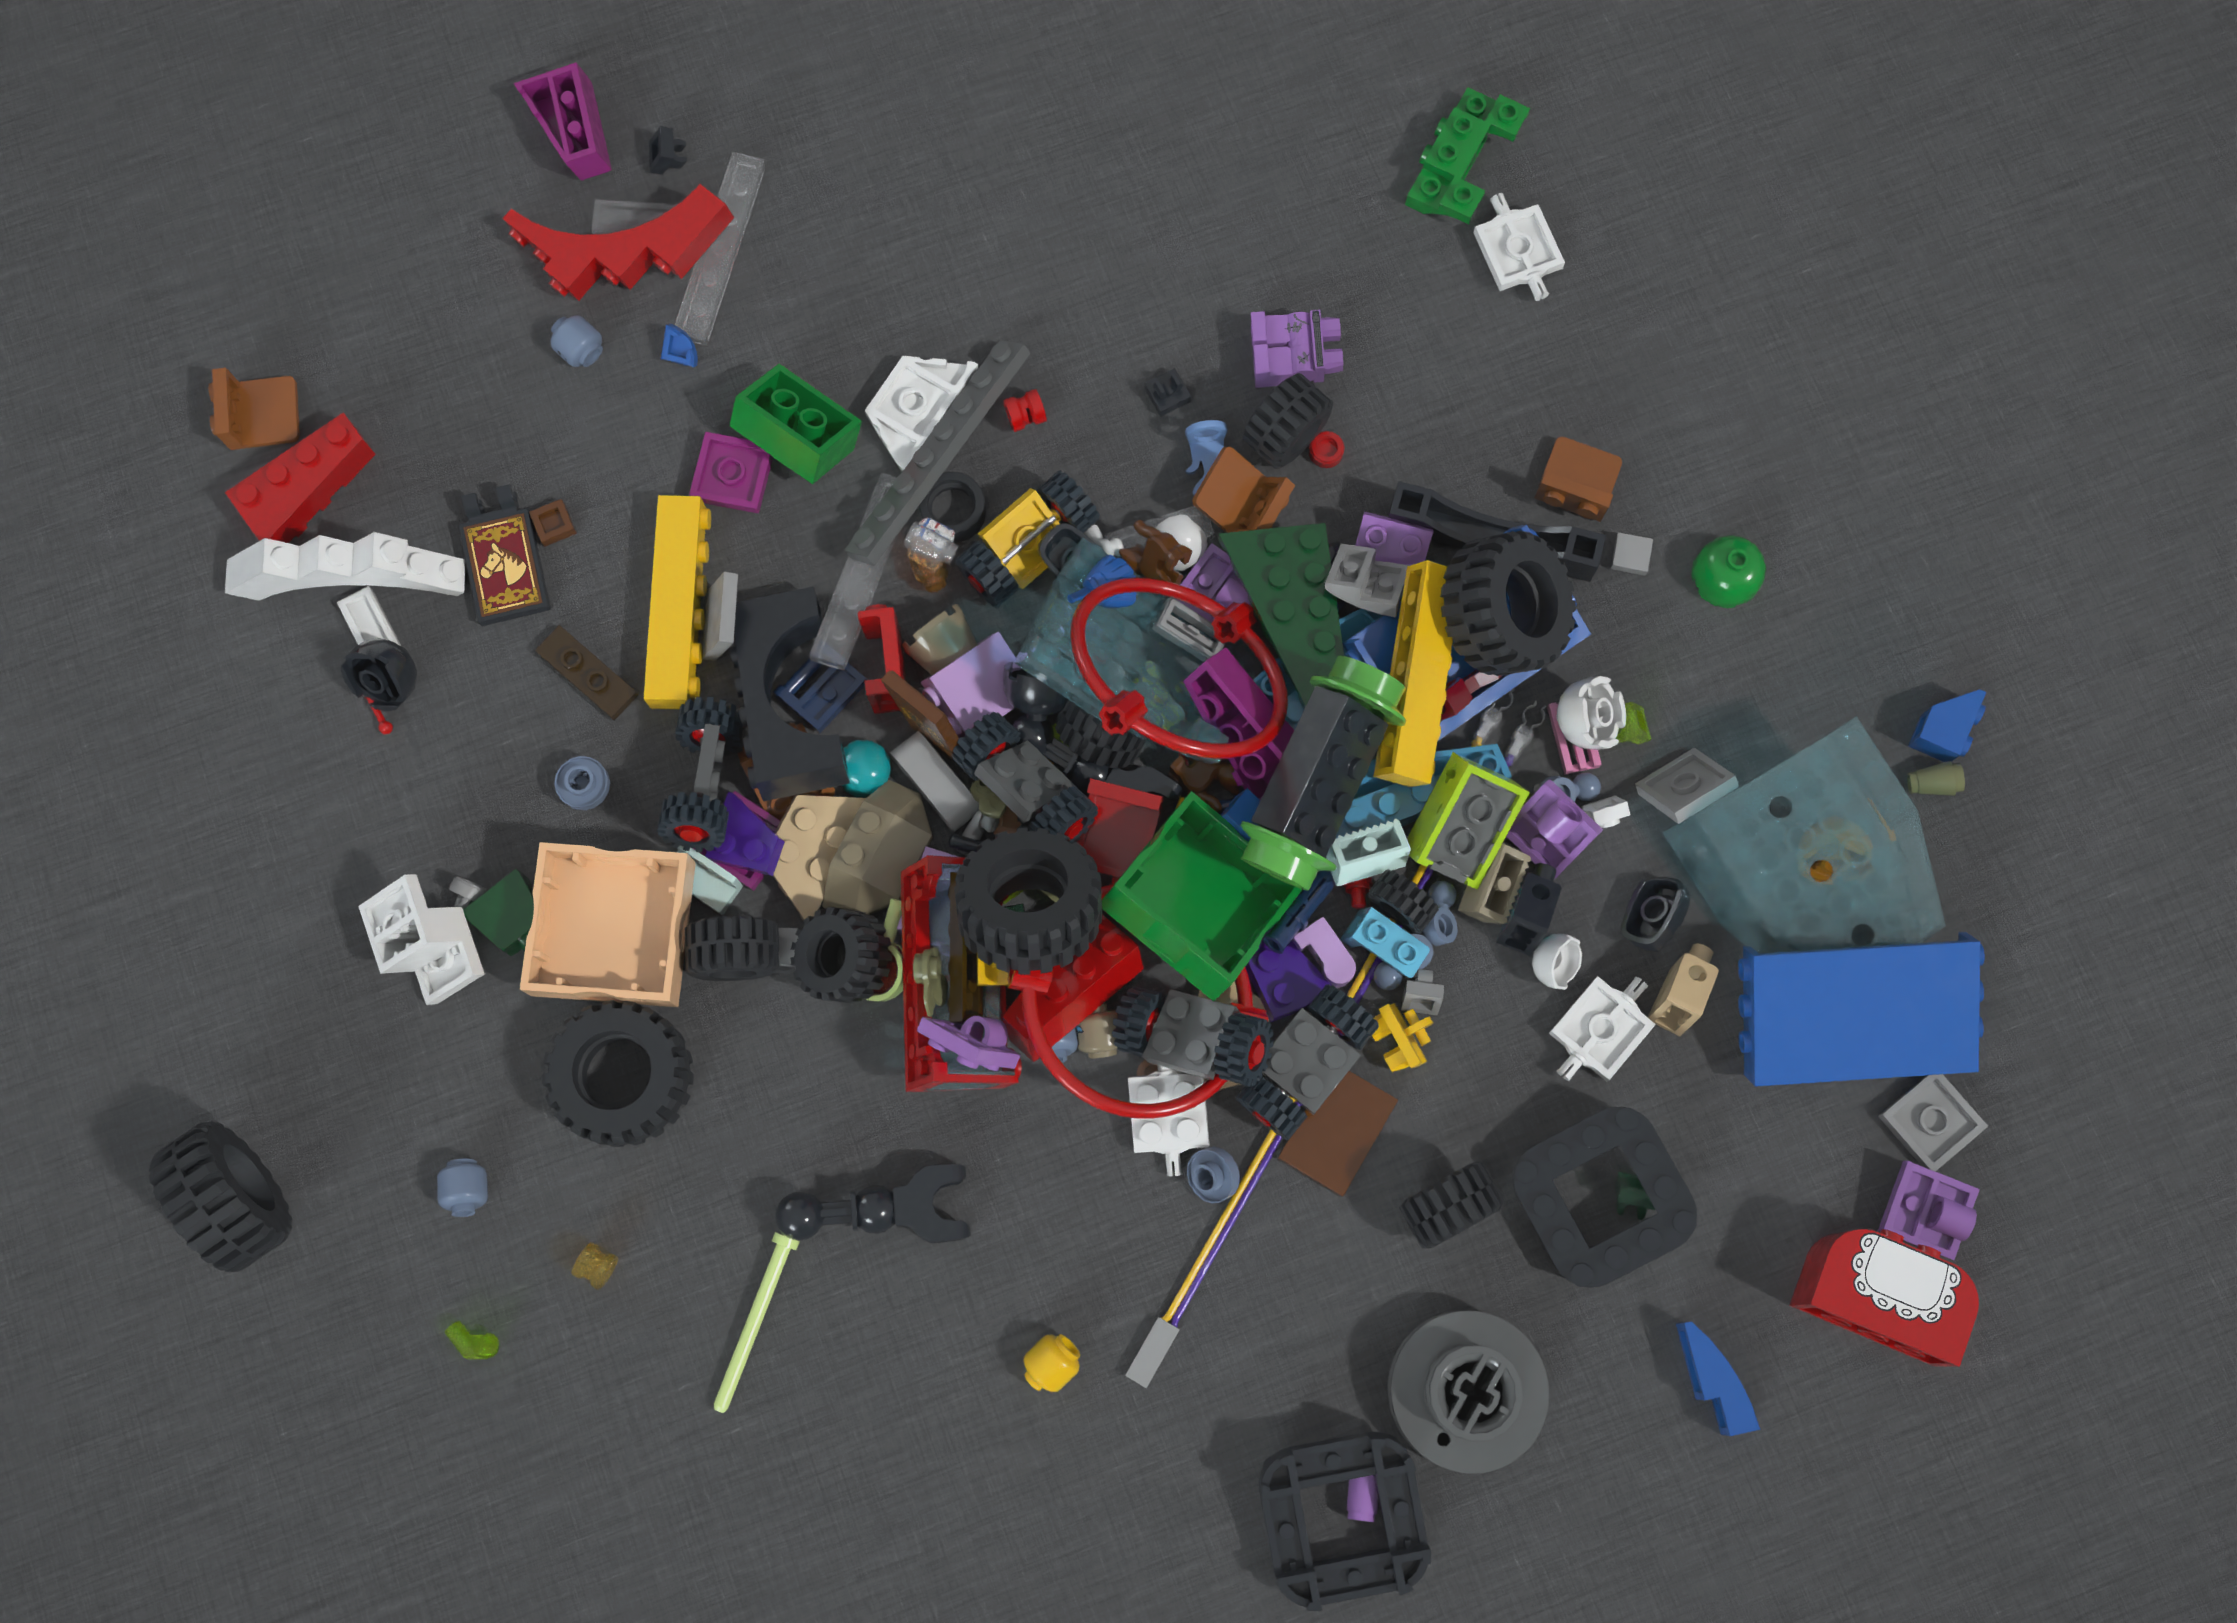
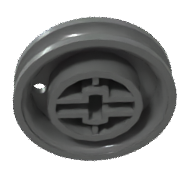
(1426, 1371)

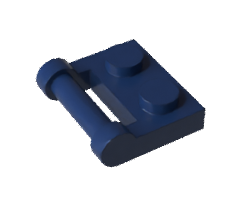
(825, 697)

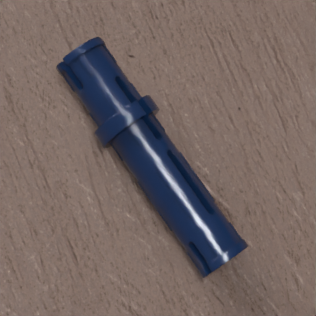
(1282, 934)

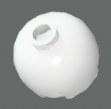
(1591, 713)

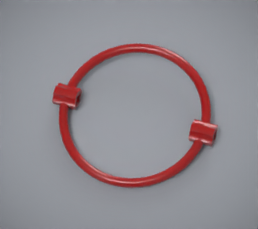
(1128, 707)
(1039, 984)

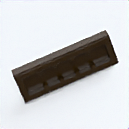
(586, 672)

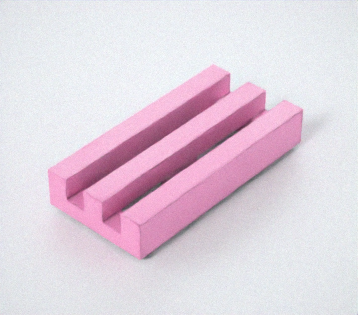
(1568, 768)

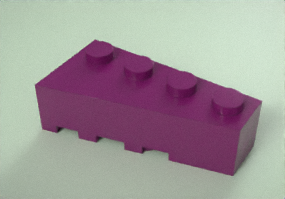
(1240, 711)

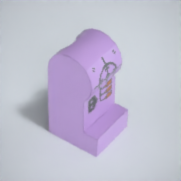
(1328, 951)

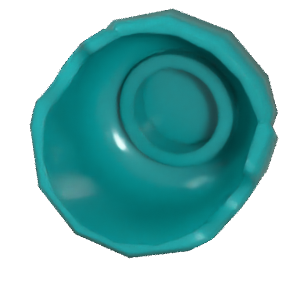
(867, 767)

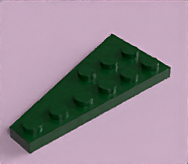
(1286, 587)

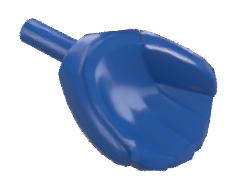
(1107, 570)

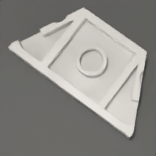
(914, 402)

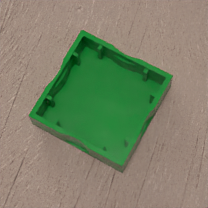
(1197, 898)

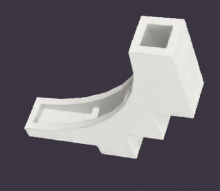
(323, 561)

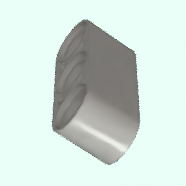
(935, 781)

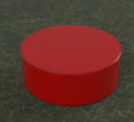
(1326, 449)

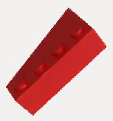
(301, 481)
(1078, 988)

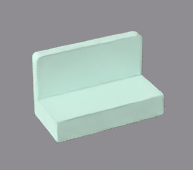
(712, 883)

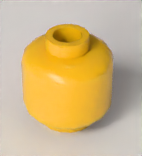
(1051, 1363)

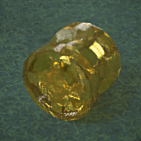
(594, 1265)

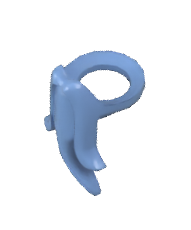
(1205, 442)

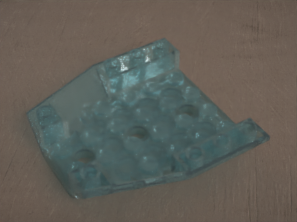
(1119, 647)
(1842, 812)

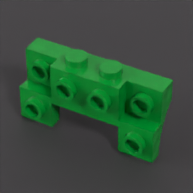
(1459, 141)

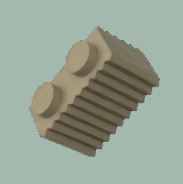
(1498, 888)

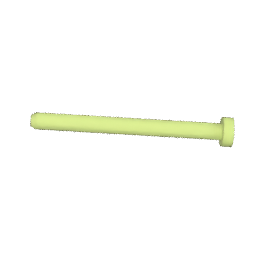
(754, 1320)

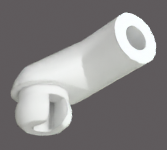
(1110, 547)

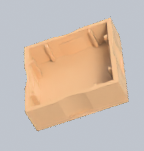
(608, 925)

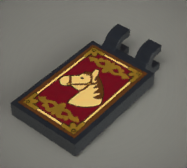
(502, 559)

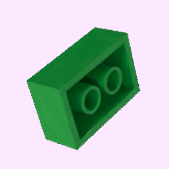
(795, 423)

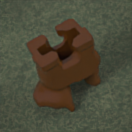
(1158, 555)
(1200, 778)

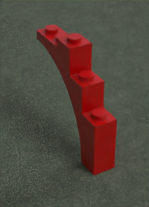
(668, 242)

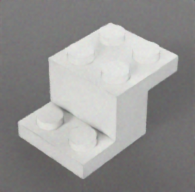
(421, 939)

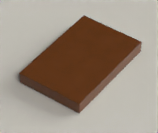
(1340, 1133)

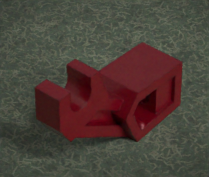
(1460, 689)

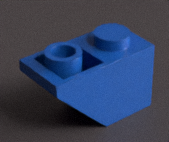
(1946, 727)

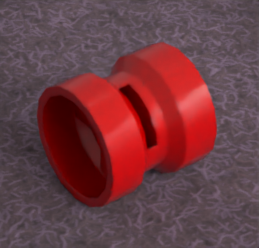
(1017, 413)

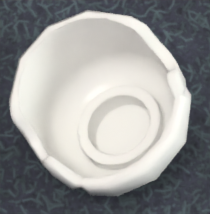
(1186, 534)
(1557, 960)

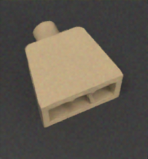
(1685, 991)

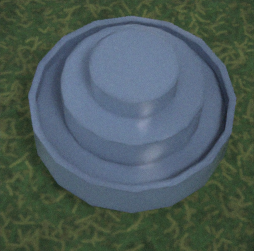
(582, 783)
(1213, 1174)

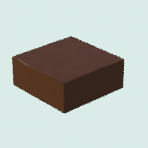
(552, 522)

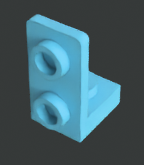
(1386, 941)

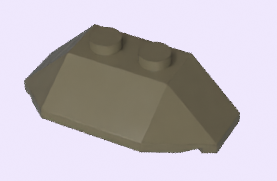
(879, 844)

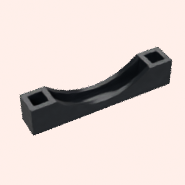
(1460, 525)

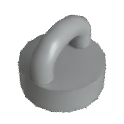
(466, 891)

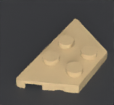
(812, 836)

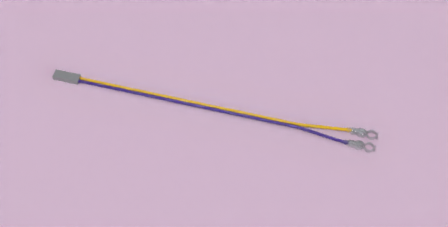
(1164, 1333)

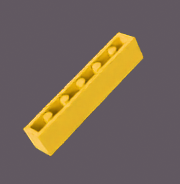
(676, 601)
(1422, 666)

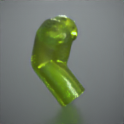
(472, 1346)

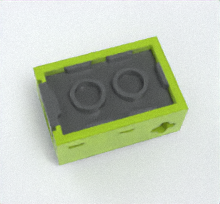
(1465, 820)

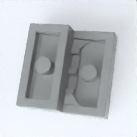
(1366, 582)

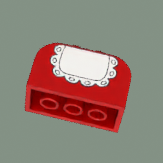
(1890, 1294)

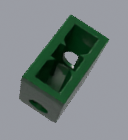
(505, 912)

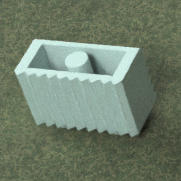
(1369, 852)

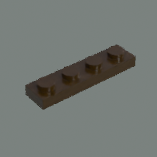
(965, 995)

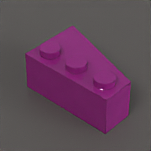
(570, 117)

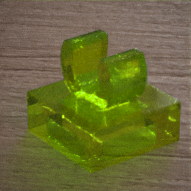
(1636, 726)

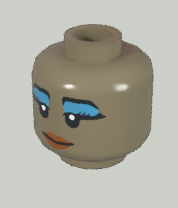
(1095, 1033)

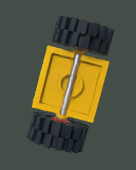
(1015, 535)

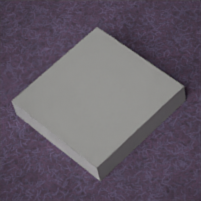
(719, 616)
(1686, 785)
(1933, 1121)

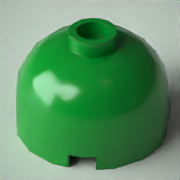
(1729, 571)

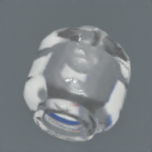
(930, 543)

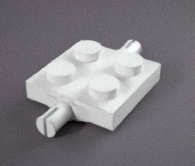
(1518, 247)
(1602, 1028)
(1172, 1133)

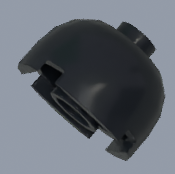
(380, 672)
(1030, 694)

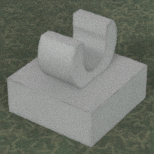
(1422, 994)

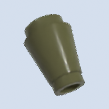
(1937, 779)

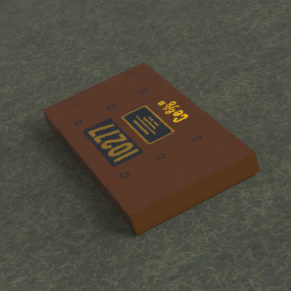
(922, 715)

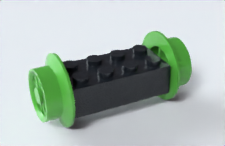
(1321, 771)

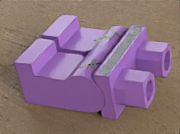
(1292, 346)

